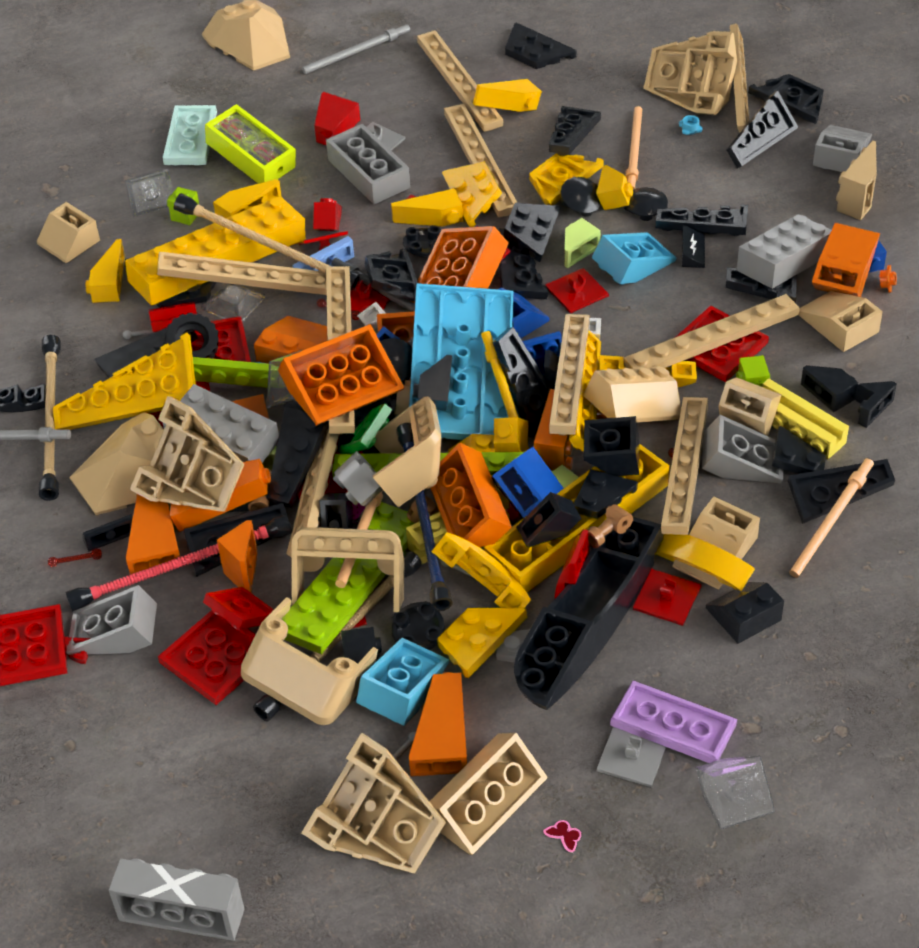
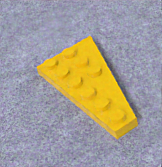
(133, 389)

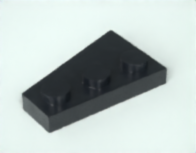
(740, 282)

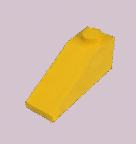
(508, 95)
(245, 198)
(432, 209)
(107, 275)

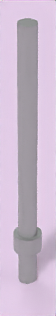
(389, 35)
(44, 434)

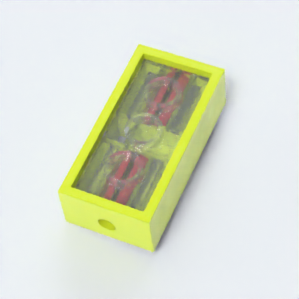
(250, 145)

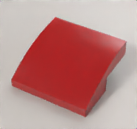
(163, 316)
(573, 562)

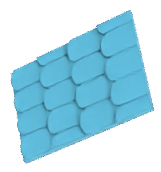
(451, 323)

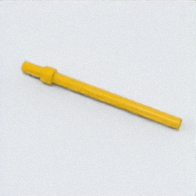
(492, 358)

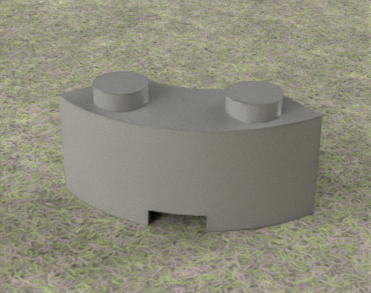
(358, 479)

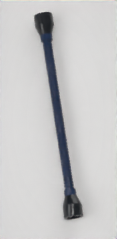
(439, 593)

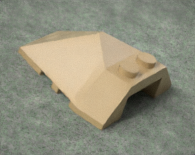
(249, 33)
(694, 72)
(189, 463)
(110, 471)
(376, 811)

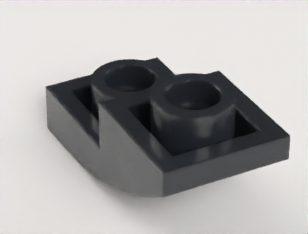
(17, 400)

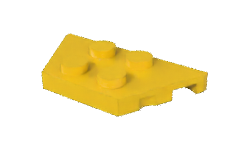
(556, 170)
(474, 187)
(478, 634)

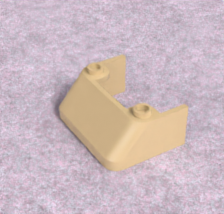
(418, 465)
(314, 544)
(298, 679)

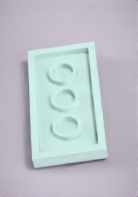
(187, 135)

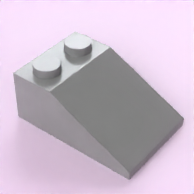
(739, 452)
(114, 624)

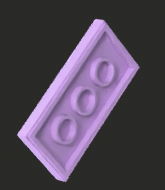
(673, 722)

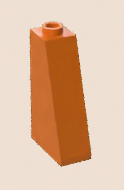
(250, 486)
(151, 536)
(440, 735)

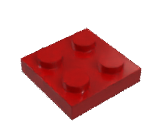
(238, 607)

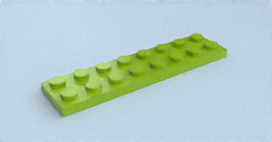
(327, 608)

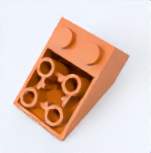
(845, 260)

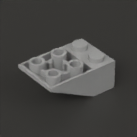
(838, 147)

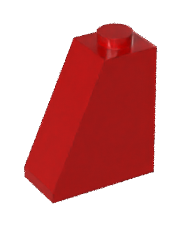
(334, 116)

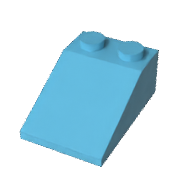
(631, 256)
(400, 681)

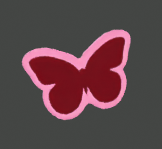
(563, 831)

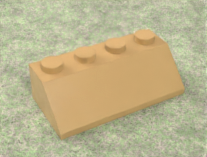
(635, 392)
(487, 791)

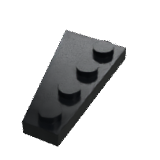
(523, 377)
(294, 455)

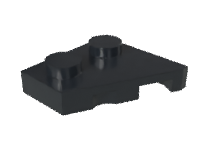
(795, 454)
(602, 491)

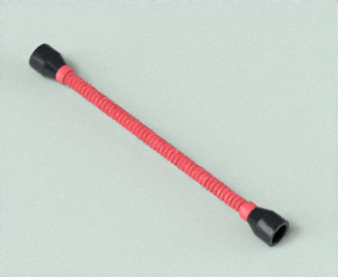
(82, 597)

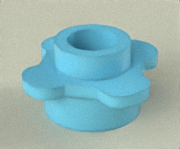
(690, 125)

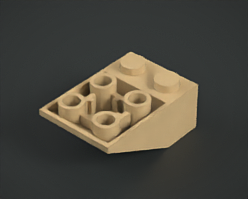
(858, 184)
(843, 318)
(725, 528)

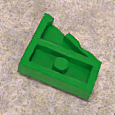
(367, 430)

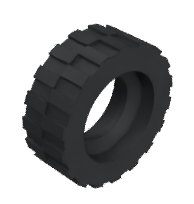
(197, 323)

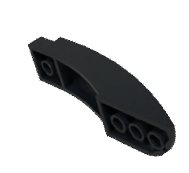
(585, 614)

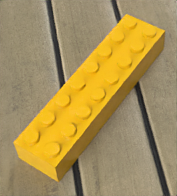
(272, 219)
(538, 562)

